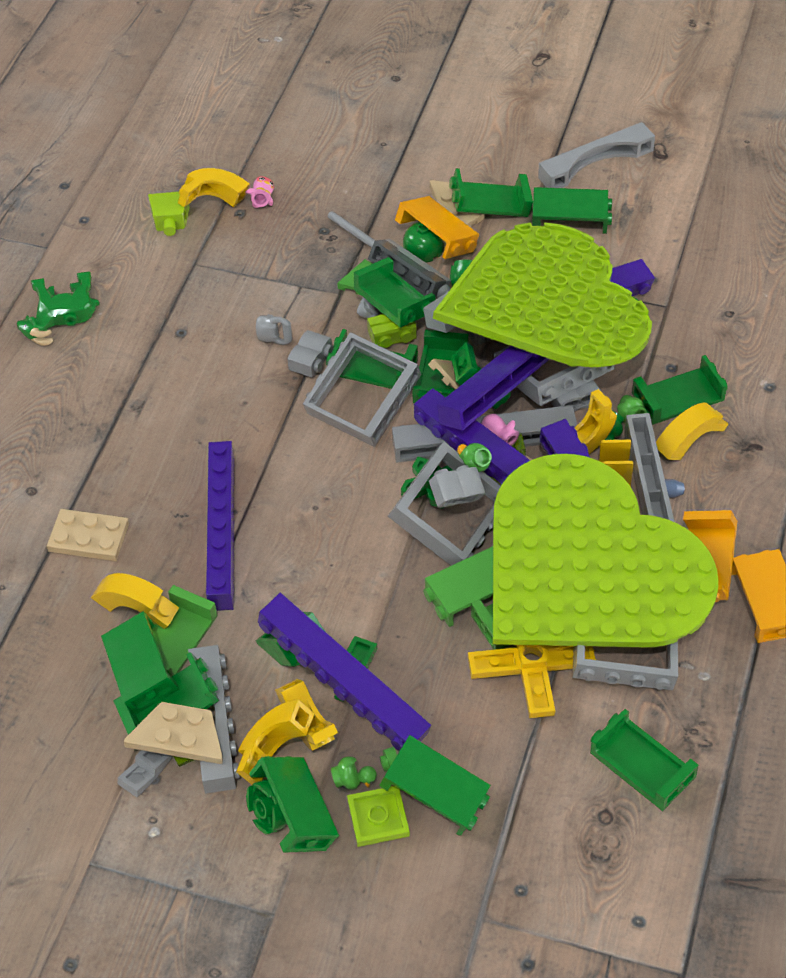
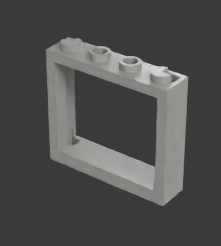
(558, 383)
(390, 405)
(424, 532)
(626, 673)

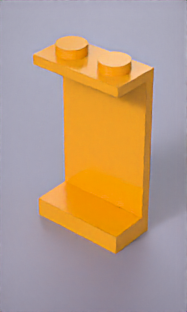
(458, 235)
(718, 534)
(765, 589)

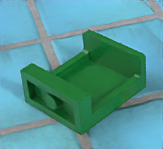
(466, 366)

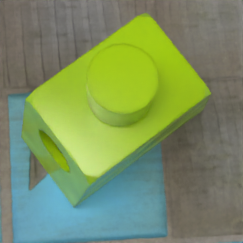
(167, 213)

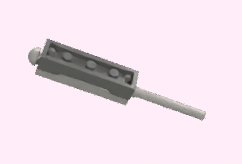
(406, 265)

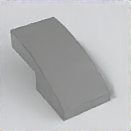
(143, 771)

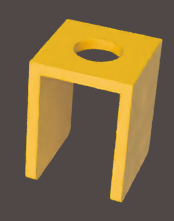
(616, 455)

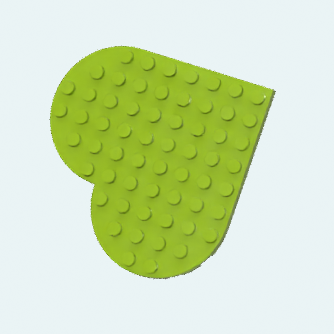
(548, 296)
(585, 564)

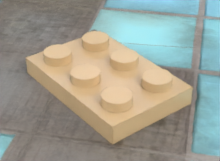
(88, 534)

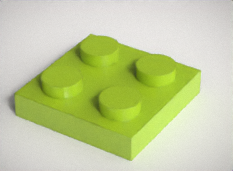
(378, 816)

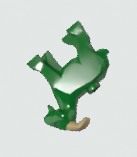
(59, 308)

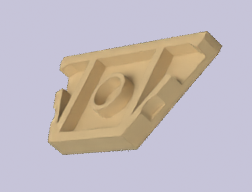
(443, 195)
(178, 732)

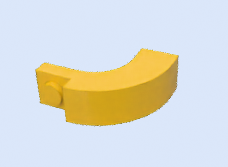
(213, 182)
(597, 421)
(687, 428)
(135, 593)
(320, 730)
(270, 732)

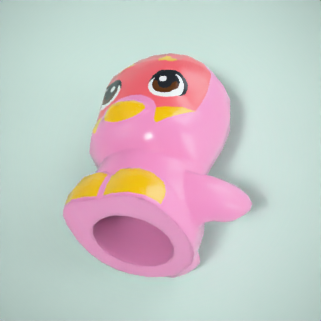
(261, 192)

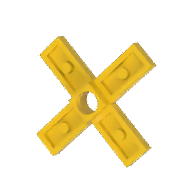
(533, 672)

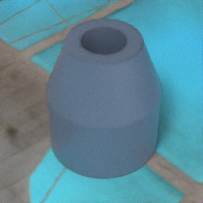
(674, 488)

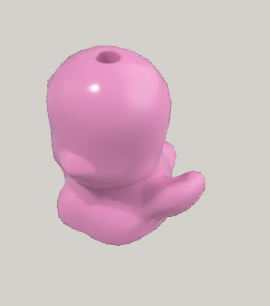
(498, 427)

